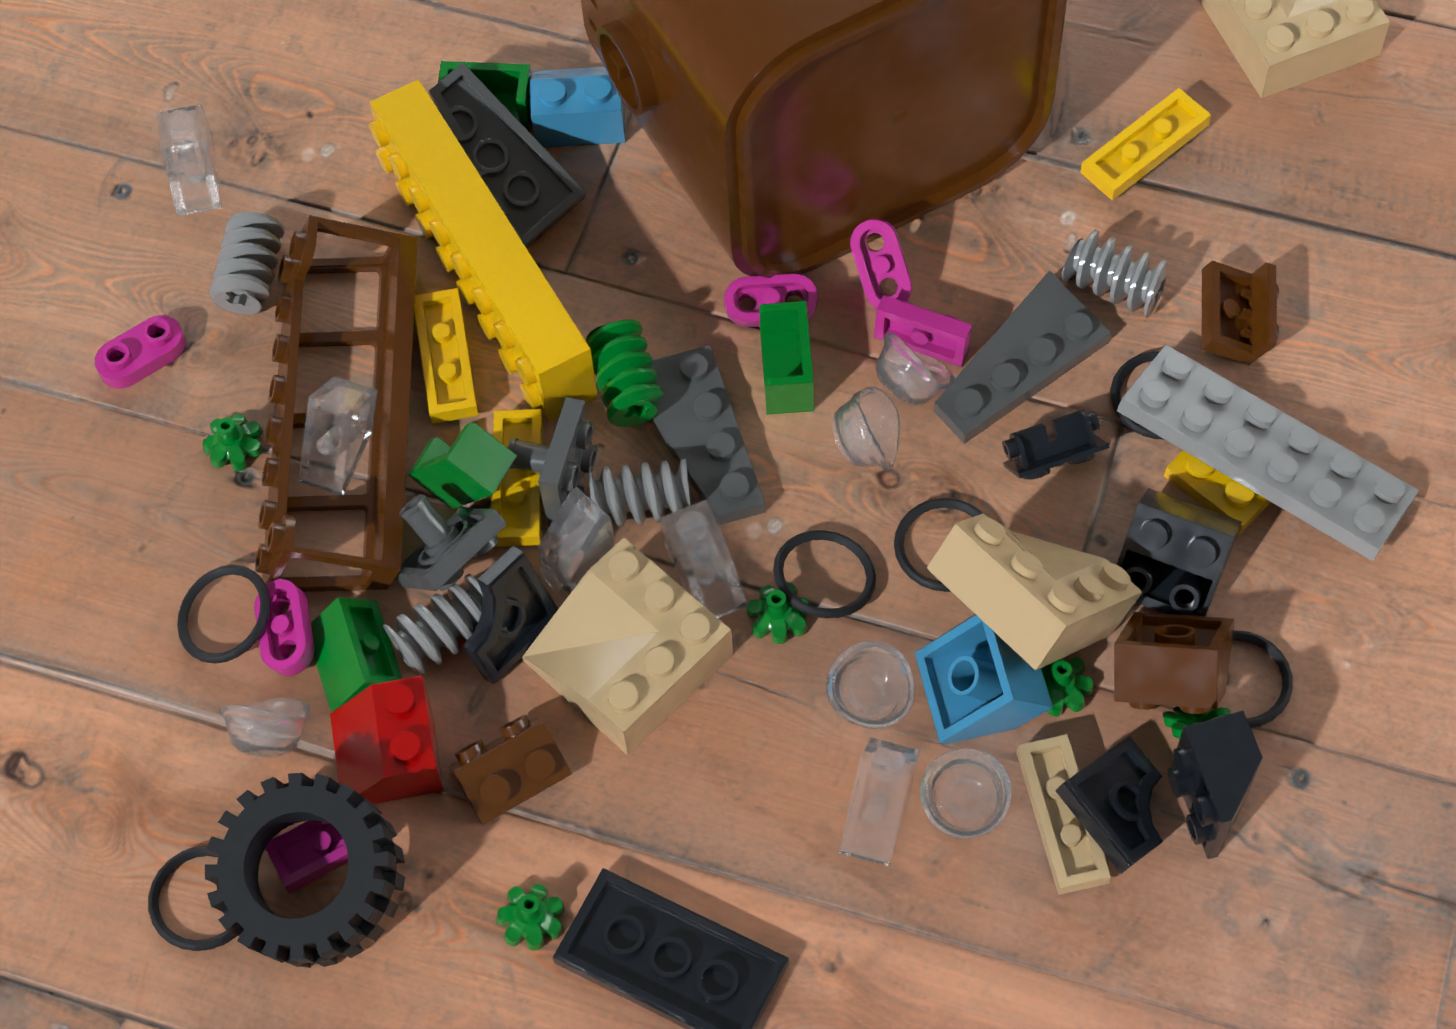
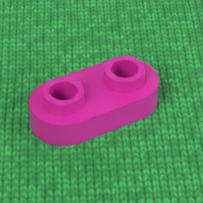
(880, 264)
(767, 291)
(140, 351)
(286, 630)

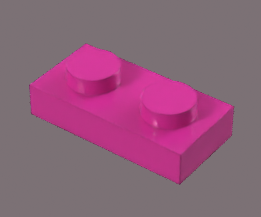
(924, 330)
(307, 853)

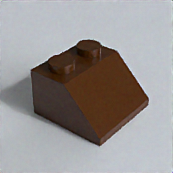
(1173, 661)

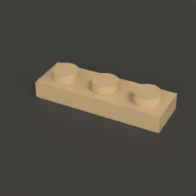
(1070, 849)

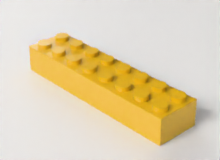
(482, 250)

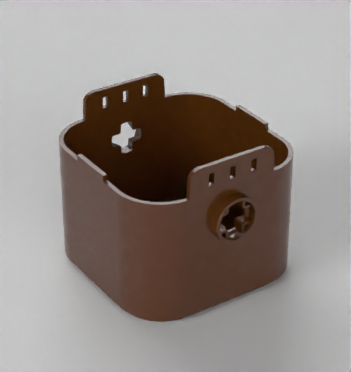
(829, 110)

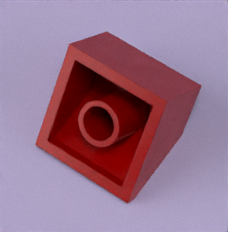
(388, 742)

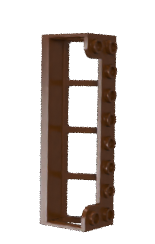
(391, 417)

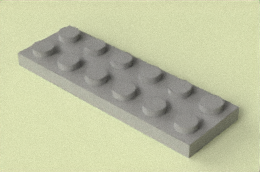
(1268, 452)

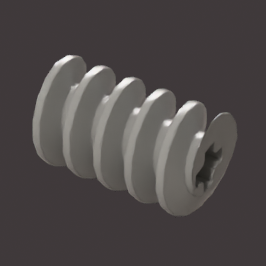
(246, 262)
(1116, 273)
(641, 492)
(437, 627)

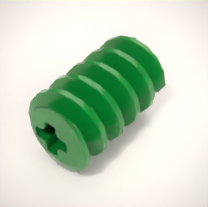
(624, 372)

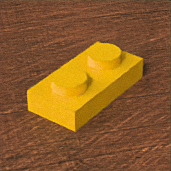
(1215, 489)

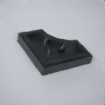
(512, 614)
(1114, 801)

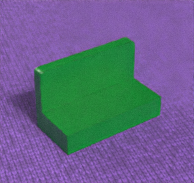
(352, 649)

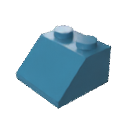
(576, 108)
(978, 684)

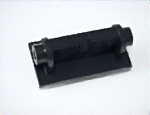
(1072, 444)

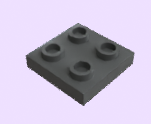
(564, 461)
(445, 544)

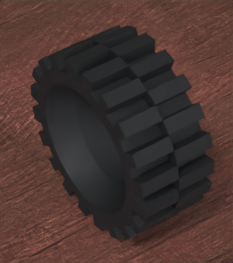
(357, 907)

